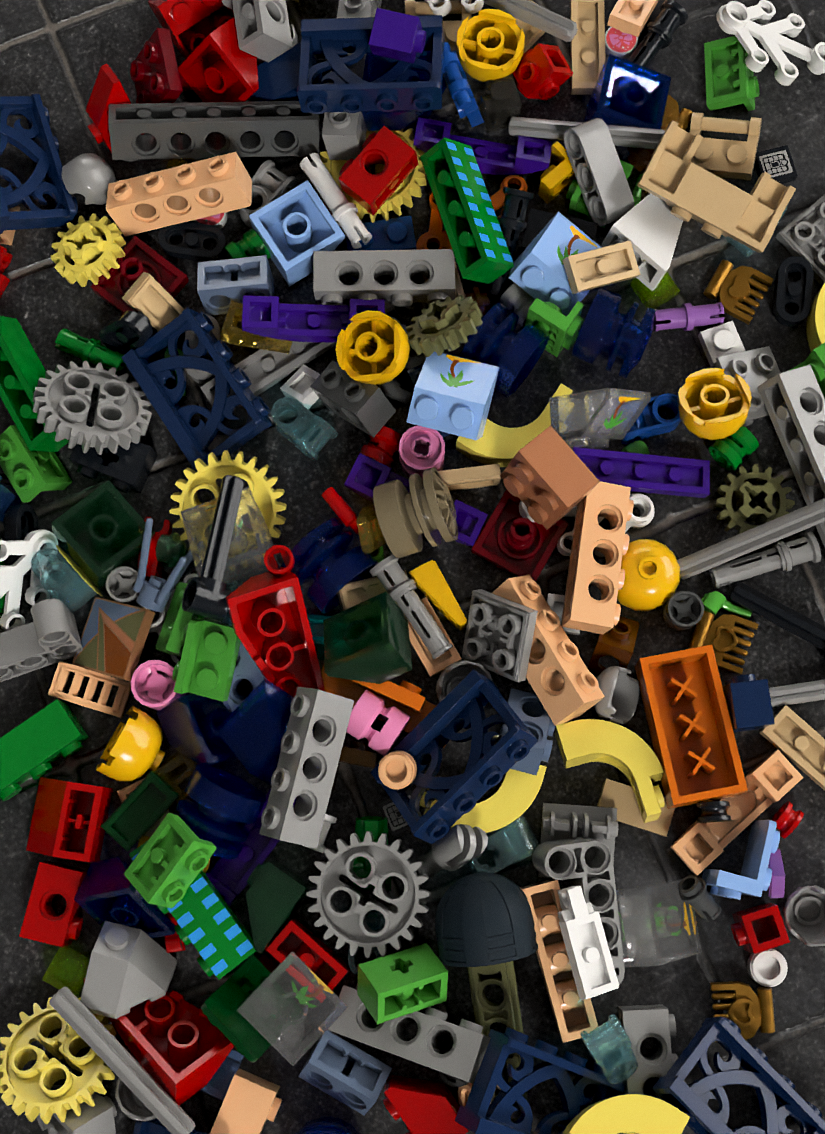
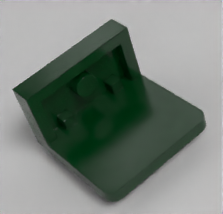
(224, 1002)

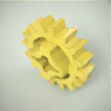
(88, 250)

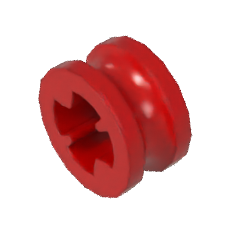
(787, 819)

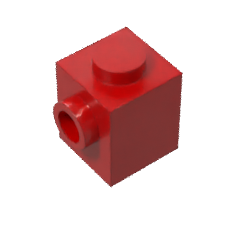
(759, 928)

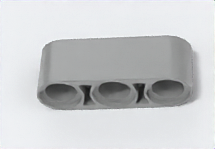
(598, 171)

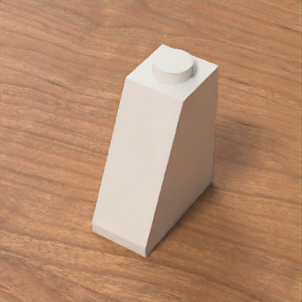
(652, 236)

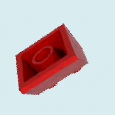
(220, 69)

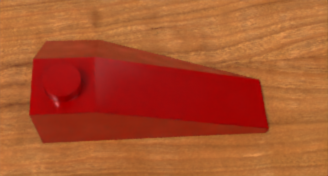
(276, 631)
(174, 1043)

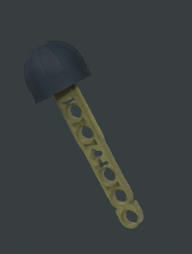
(485, 927)

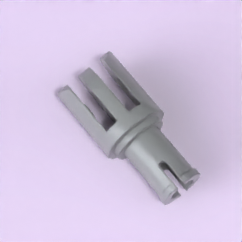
(454, 850)

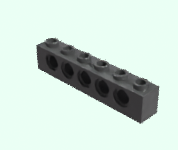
(201, 119)

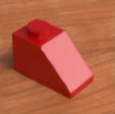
(105, 91)

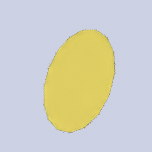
(79, 571)

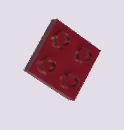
(157, 71)
(138, 259)
(515, 541)

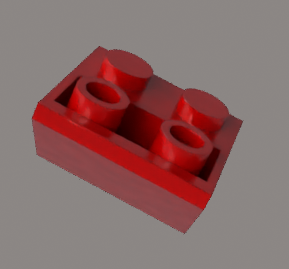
(190, 20)
(69, 820)
(422, 1105)

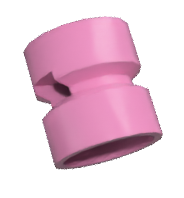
(420, 450)
(154, 684)
(364, 716)

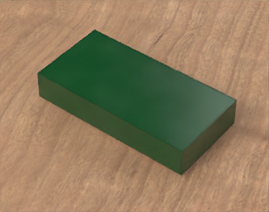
(140, 811)

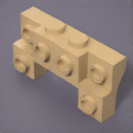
(709, 198)

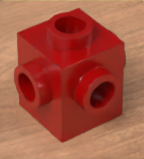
(542, 72)

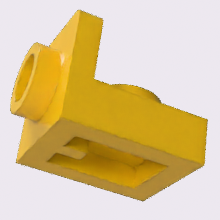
(558, 175)

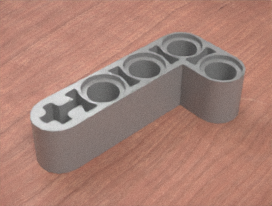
(41, 643)
(599, 872)

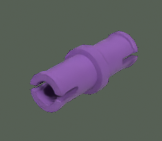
(688, 316)

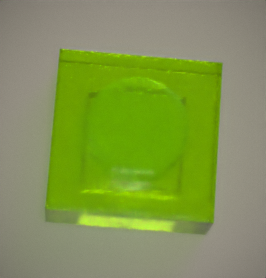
(663, 293)
(67, 970)

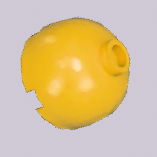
(490, 45)
(372, 348)
(713, 403)
(649, 575)
(133, 748)

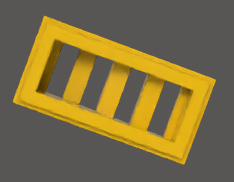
(434, 586)

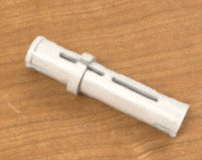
(342, 211)

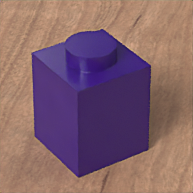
(397, 35)

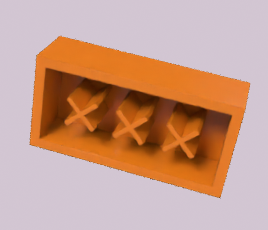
(690, 726)

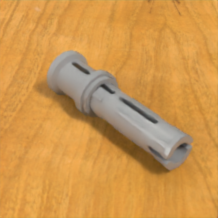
(780, 556)
(403, 592)

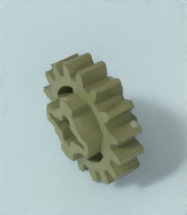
(444, 325)
(744, 492)

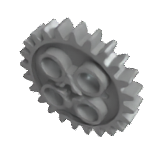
(64, 404)
(351, 925)

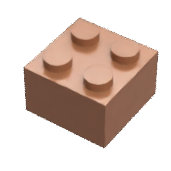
(548, 478)

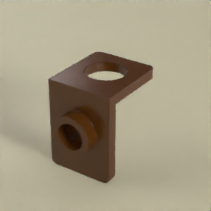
(617, 642)

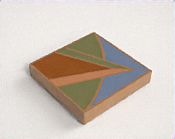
(114, 638)

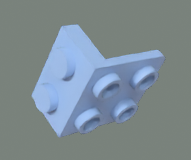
(755, 872)

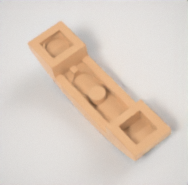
(765, 786)

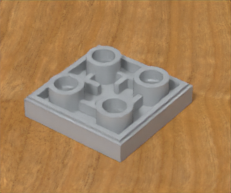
(806, 238)
(499, 635)

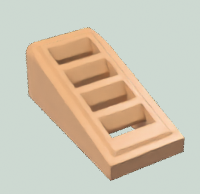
(62, 676)

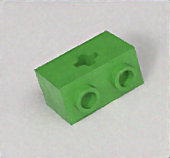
(402, 983)

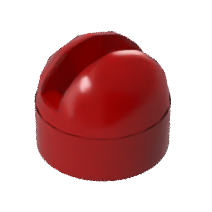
(271, 563)

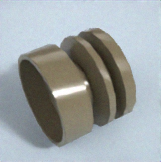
(408, 515)

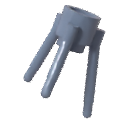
(157, 591)

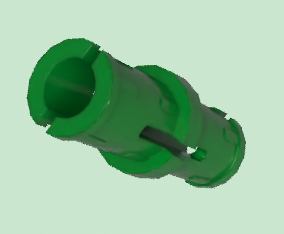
(89, 350)

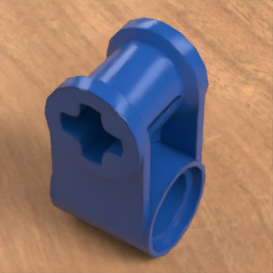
(649, 421)

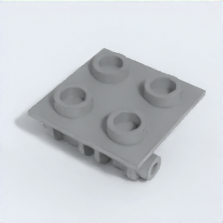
(755, 368)
(574, 821)

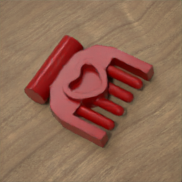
(341, 508)

